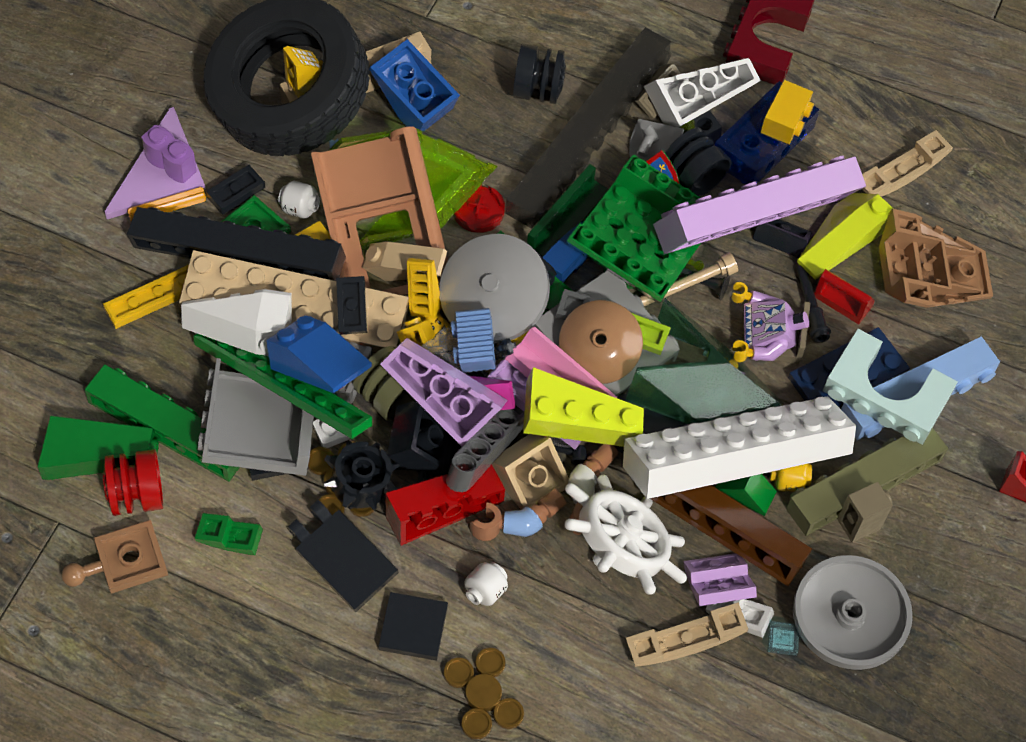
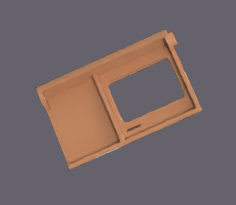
(374, 182)

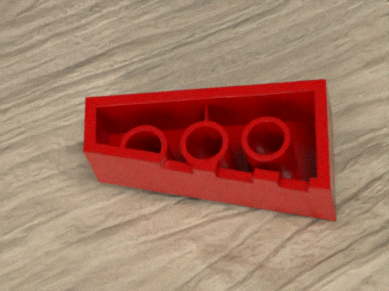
(433, 505)

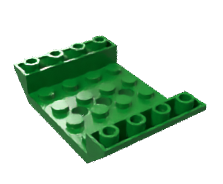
(633, 207)

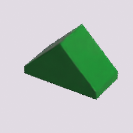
(751, 491)

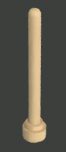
(725, 265)

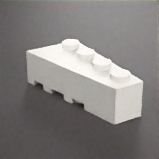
(694, 93)

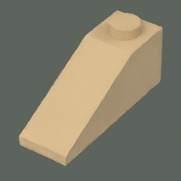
(390, 259)

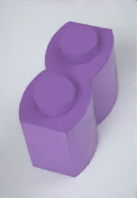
(169, 154)

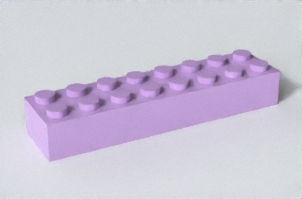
(758, 203)

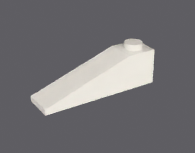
(240, 319)

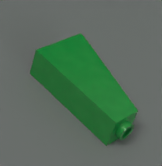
(80, 446)

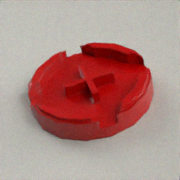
(481, 211)

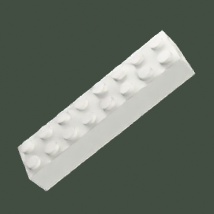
(738, 446)

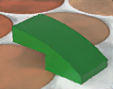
(225, 534)

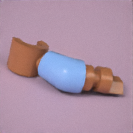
(518, 522)

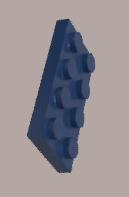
(812, 377)

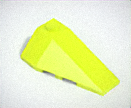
(845, 231)

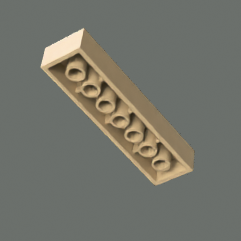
(311, 296)

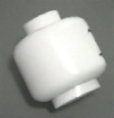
(299, 199)
(486, 584)

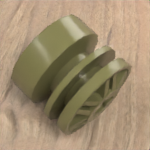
(380, 387)

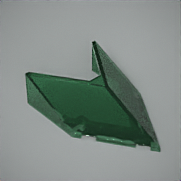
(699, 389)

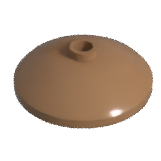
(619, 352)

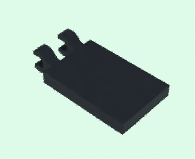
(343, 556)

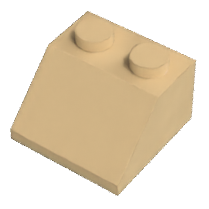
(531, 470)

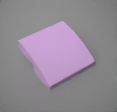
(719, 579)

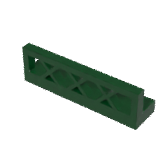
(567, 212)

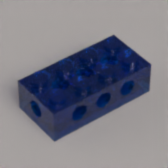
(751, 151)

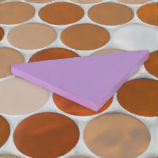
(149, 182)

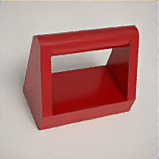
(843, 297)

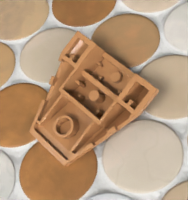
(928, 266)

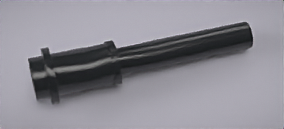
(819, 330)

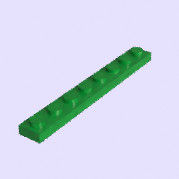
(313, 400)

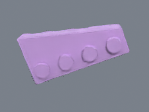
(443, 391)

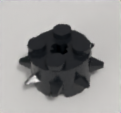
(360, 475)

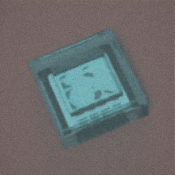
(783, 638)

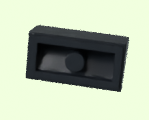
(783, 236)

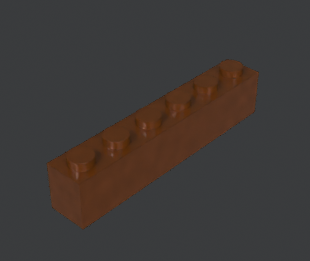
(739, 530)

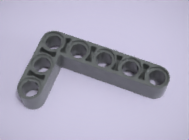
(484, 446)

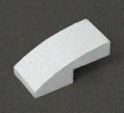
(755, 614)

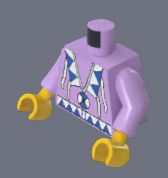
(768, 325)

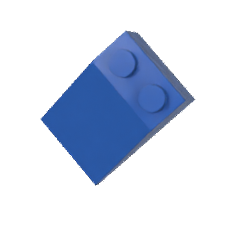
(414, 87)
(315, 354)

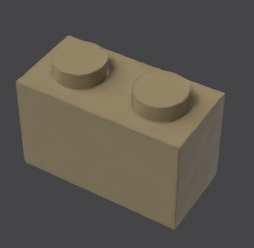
(865, 511)

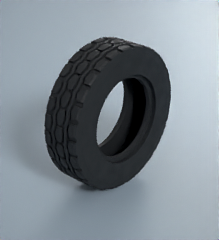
(313, 116)

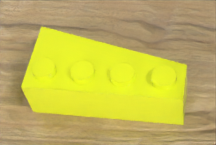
(576, 412)

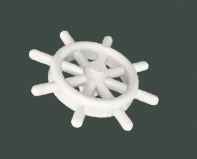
(625, 534)

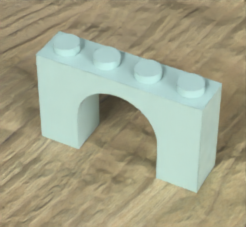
(909, 417)

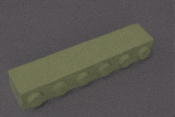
(888, 466)

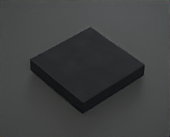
(413, 626)

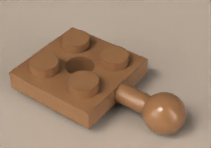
(118, 572)

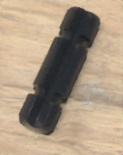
(503, 348)

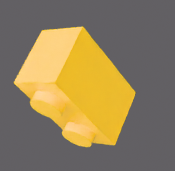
(787, 112)

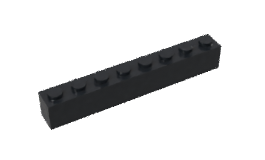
(182, 234)

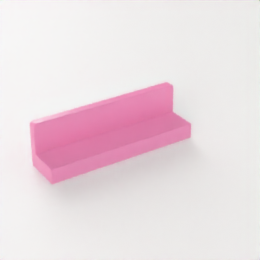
(543, 354)

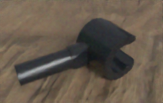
(578, 455)

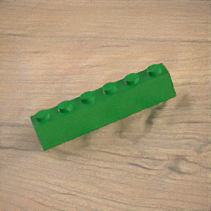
(141, 407)

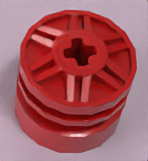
(133, 482)

